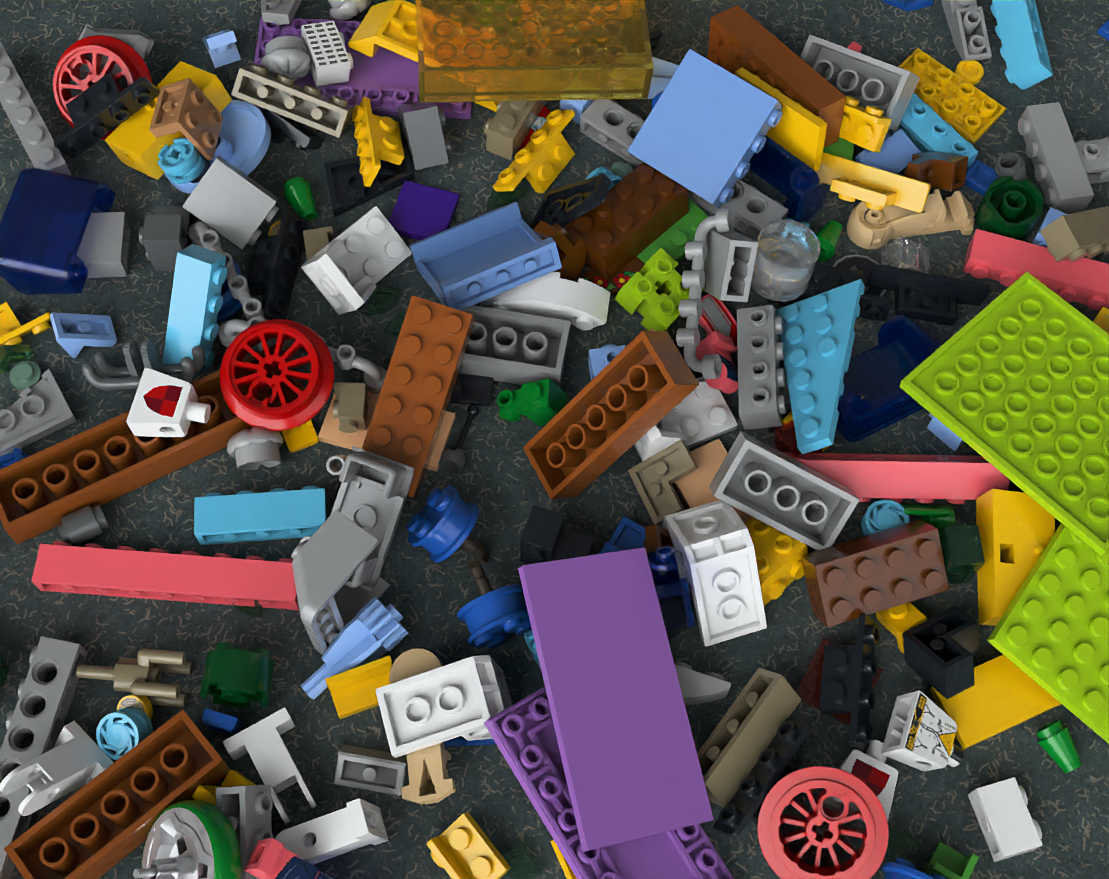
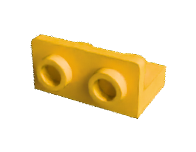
(864, 125)
(467, 851)

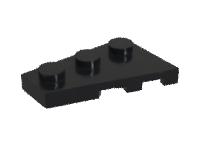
(347, 183)
(572, 201)

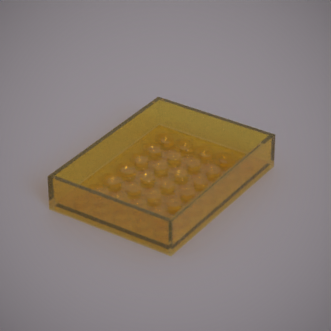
(532, 50)

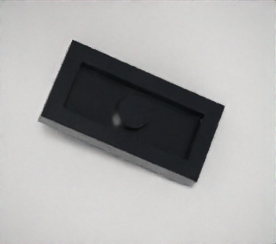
(300, 135)

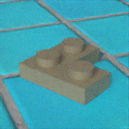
(655, 478)

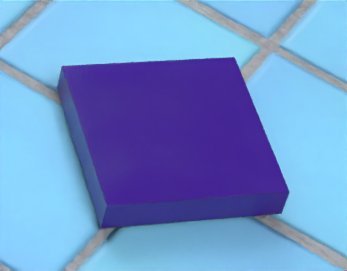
(423, 210)

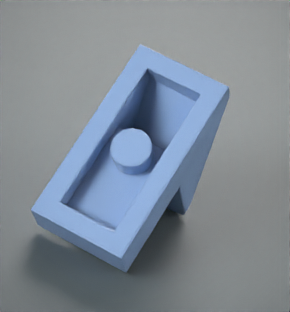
(222, 47)
(82, 330)

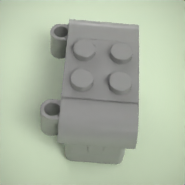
(372, 498)

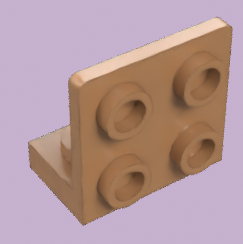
(187, 109)

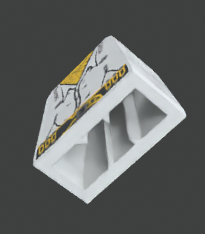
(921, 734)

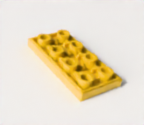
(952, 97)
(798, 128)
(996, 702)

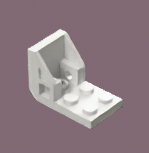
(356, 261)
(694, 420)
(720, 570)
(443, 704)

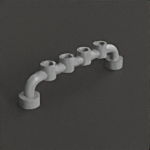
(206, 237)
(694, 279)
(344, 355)

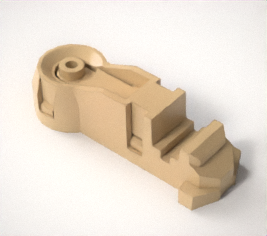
(875, 228)
(426, 767)

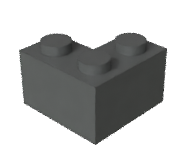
(424, 135)
(166, 235)

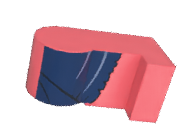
(720, 344)
(278, 862)

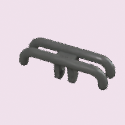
(129, 377)

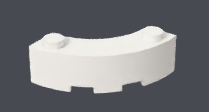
(557, 298)

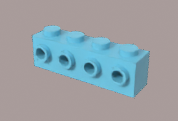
(1021, 42)
(932, 133)
(194, 304)
(259, 515)

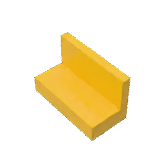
(355, 689)

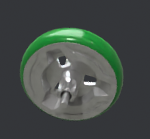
(209, 839)

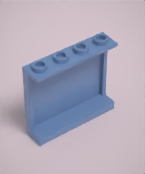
(706, 128)
(484, 257)

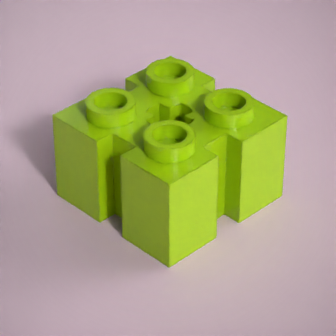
(641, 294)

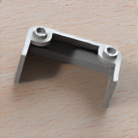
(319, 576)

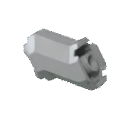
(135, 38)

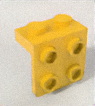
(776, 558)

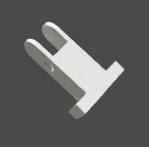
(270, 755)
(59, 771)
(336, 832)

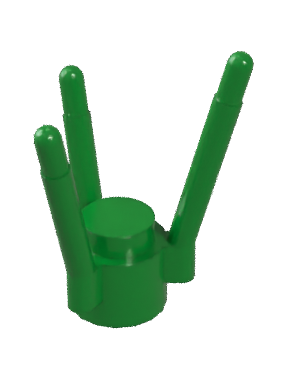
(933, 514)

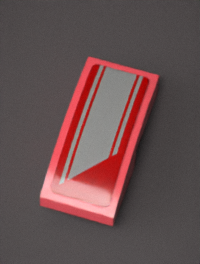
(718, 318)

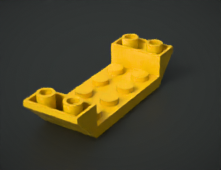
(394, 28)

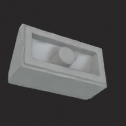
(370, 770)

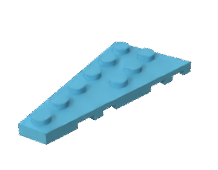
(817, 355)

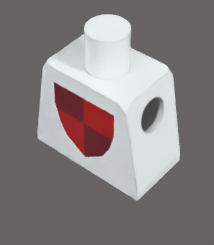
(165, 406)
(873, 772)

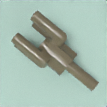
(143, 675)

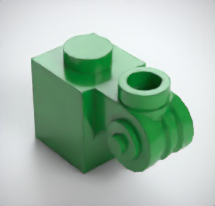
(535, 400)

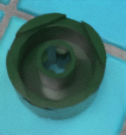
(1010, 208)
(237, 676)

